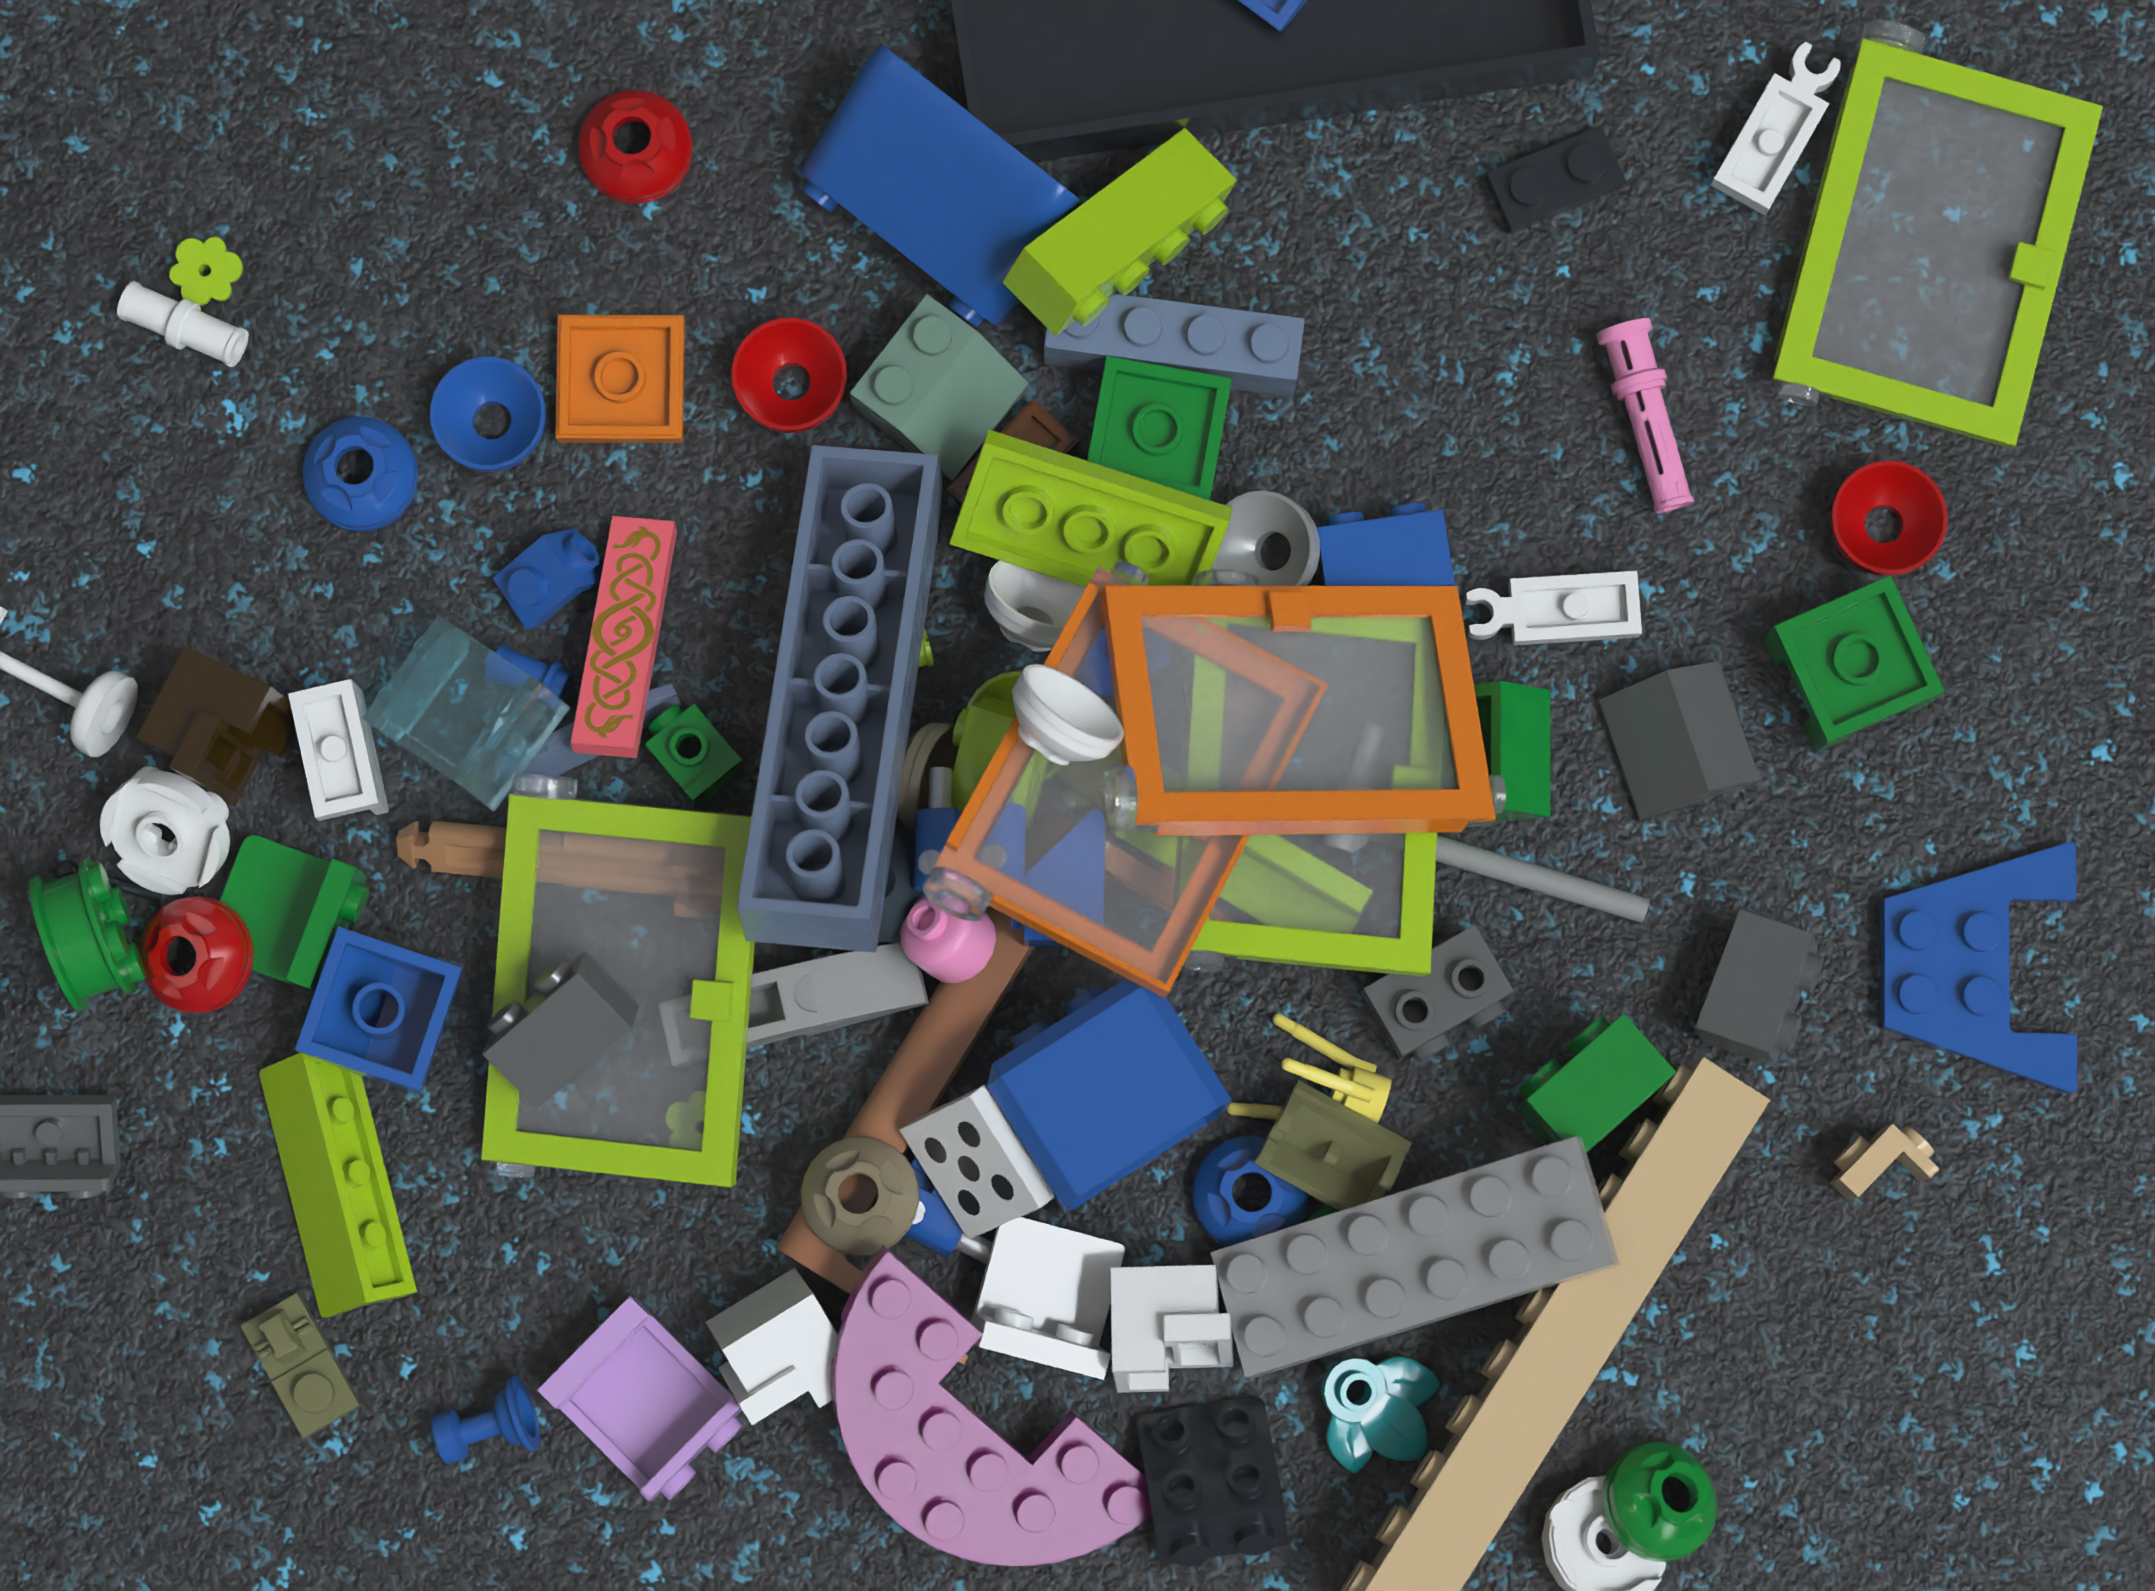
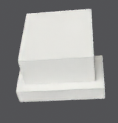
(1164, 1322)
(776, 1347)

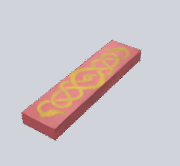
(624, 637)

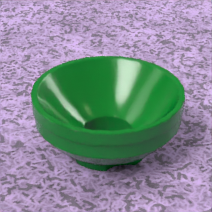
(1638, 1510)

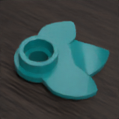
(1385, 1414)

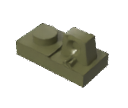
(301, 1365)

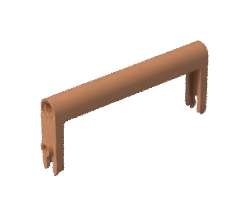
(914, 1087)

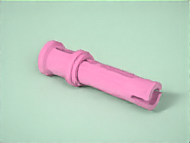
(1640, 386)

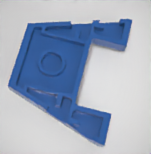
(1951, 966)

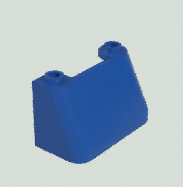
(934, 184)

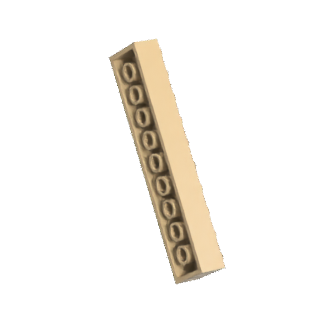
(1563, 1338)

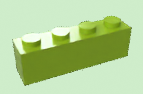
(1120, 233)

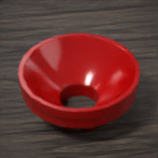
(642, 175)
(783, 345)
(1907, 494)
(221, 948)

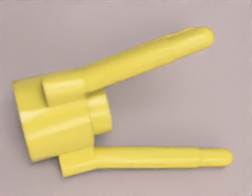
(1357, 1089)

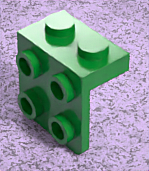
(292, 907)

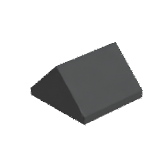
(1678, 739)

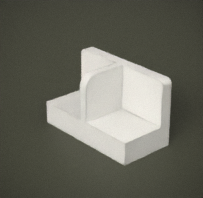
(338, 750)

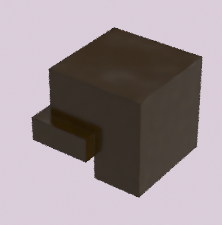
(216, 724)

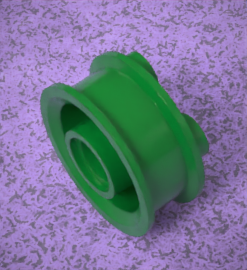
(84, 933)

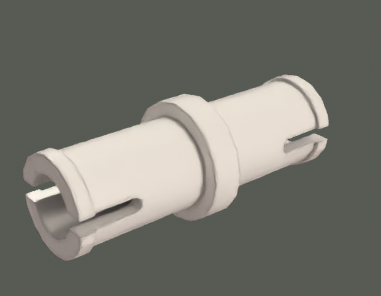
(182, 323)

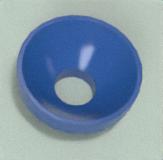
(478, 385)
(377, 499)
(1214, 1200)

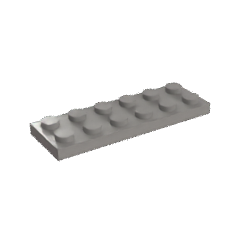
(1415, 1257)

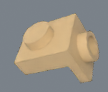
(1864, 1160)

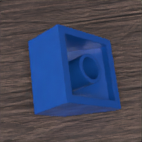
(379, 1010)

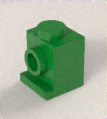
(710, 769)

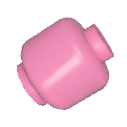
(946, 944)

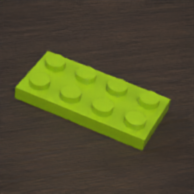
(1077, 515)

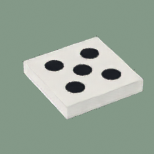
(977, 1162)

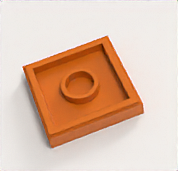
(620, 379)

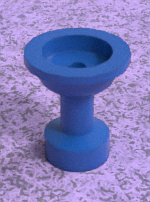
(512, 1417)

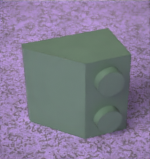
(938, 388)

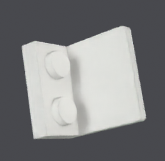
(1047, 1295)

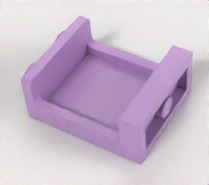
(644, 1400)

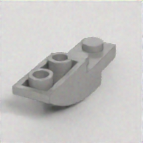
(832, 993)

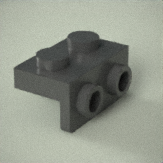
(58, 1144)

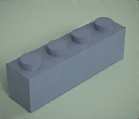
(1248, 346)

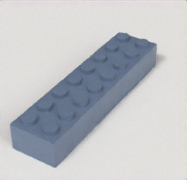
(842, 700)

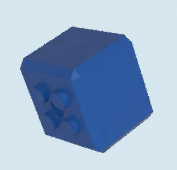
(1105, 1089)

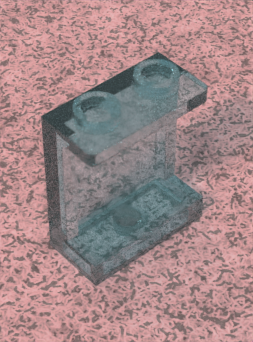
(466, 712)

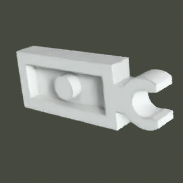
(1775, 134)
(1562, 608)

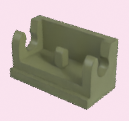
(1331, 1150)

